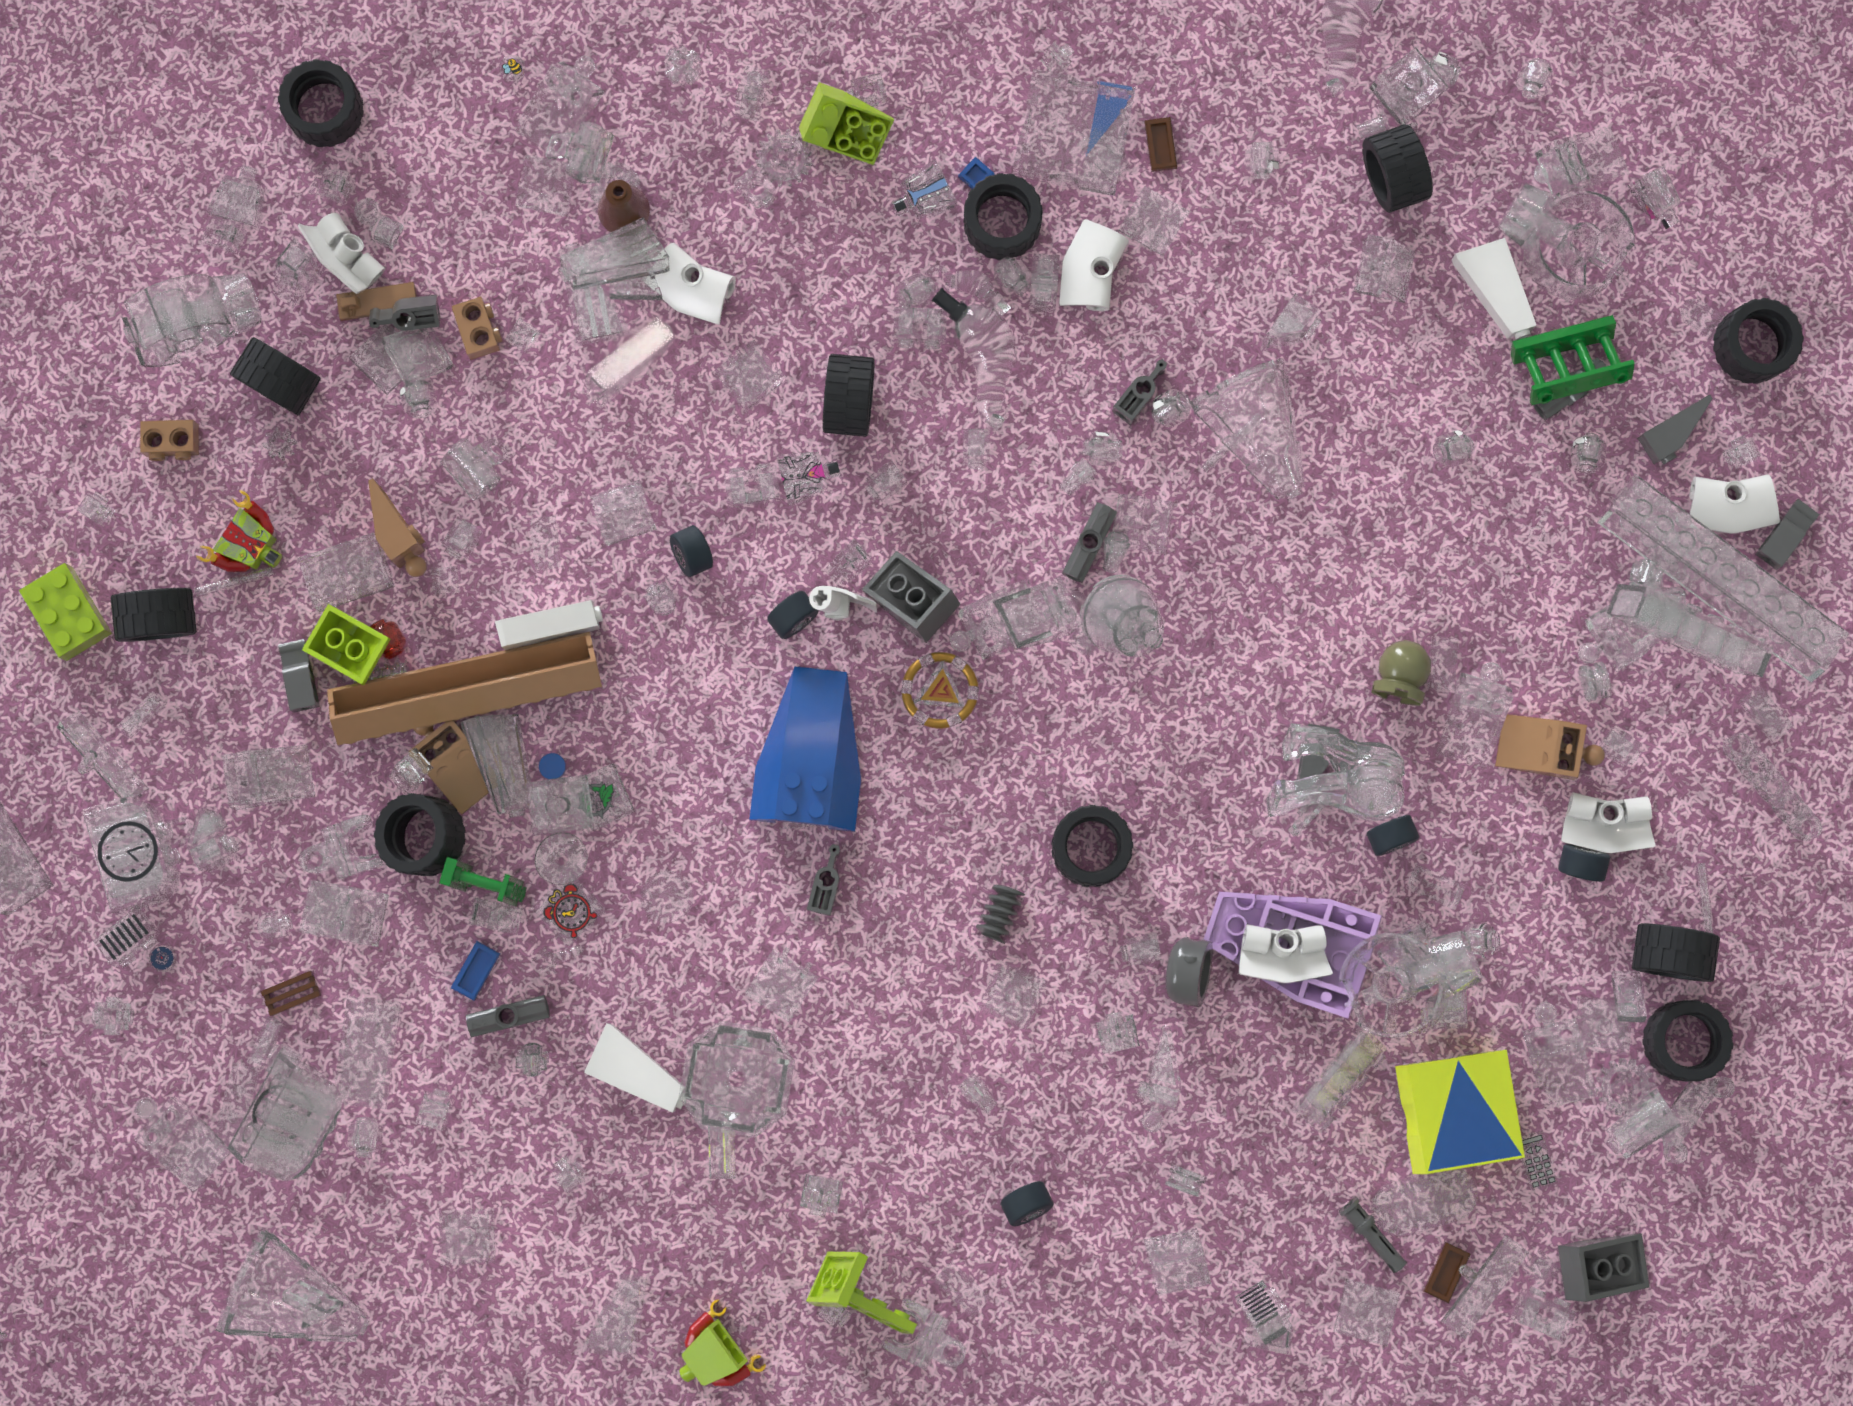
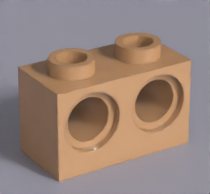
(472, 330)
(171, 432)

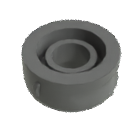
(1189, 971)

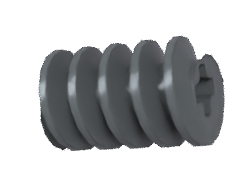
(999, 912)

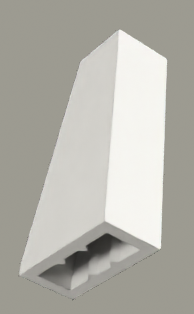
(1496, 283)
(548, 624)
(632, 1070)

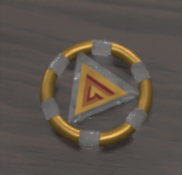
(939, 690)

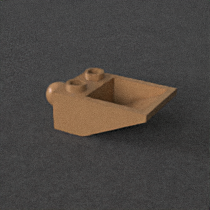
(396, 538)
(1538, 746)
(453, 766)

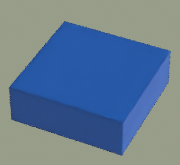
(974, 172)

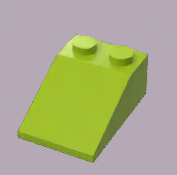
(346, 644)

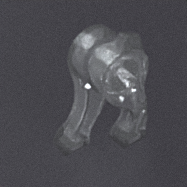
(1363, 781)

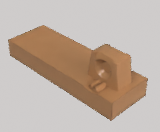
(359, 305)

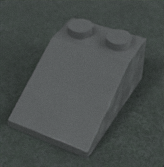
(912, 596)
(1603, 1267)

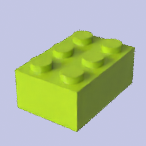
(65, 612)

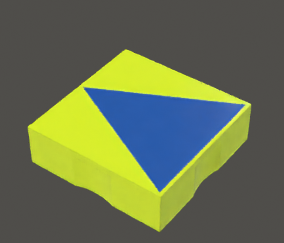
(1460, 1112)

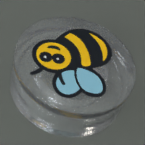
(512, 68)

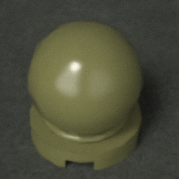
(1403, 671)

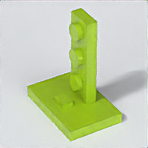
(836, 1288)

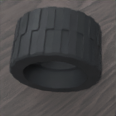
(307, 76)
(1397, 168)
(1009, 186)
(1779, 319)
(275, 376)
(848, 395)
(153, 614)
(1114, 823)
(391, 829)
(1675, 952)
(1720, 1041)

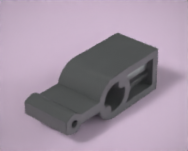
(422, 313)
(1140, 400)
(1787, 534)
(298, 677)
(818, 887)

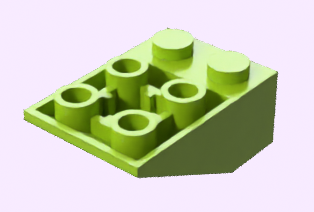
(844, 124)

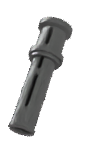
(1365, 1225)

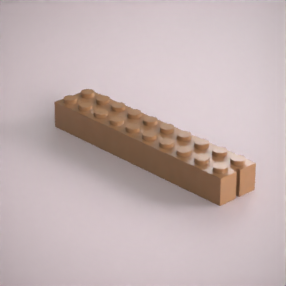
(463, 688)

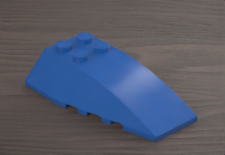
(810, 755)

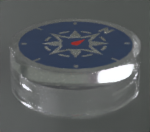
(163, 958)

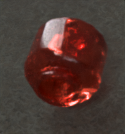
(393, 632)

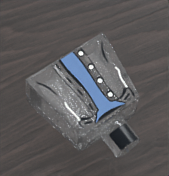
(926, 193)

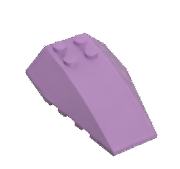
(1343, 927)

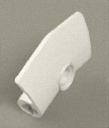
(1090, 248)
(342, 253)
(698, 299)
(1753, 508)
(836, 601)
(1589, 828)
(1267, 960)

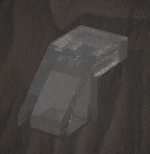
(410, 771)

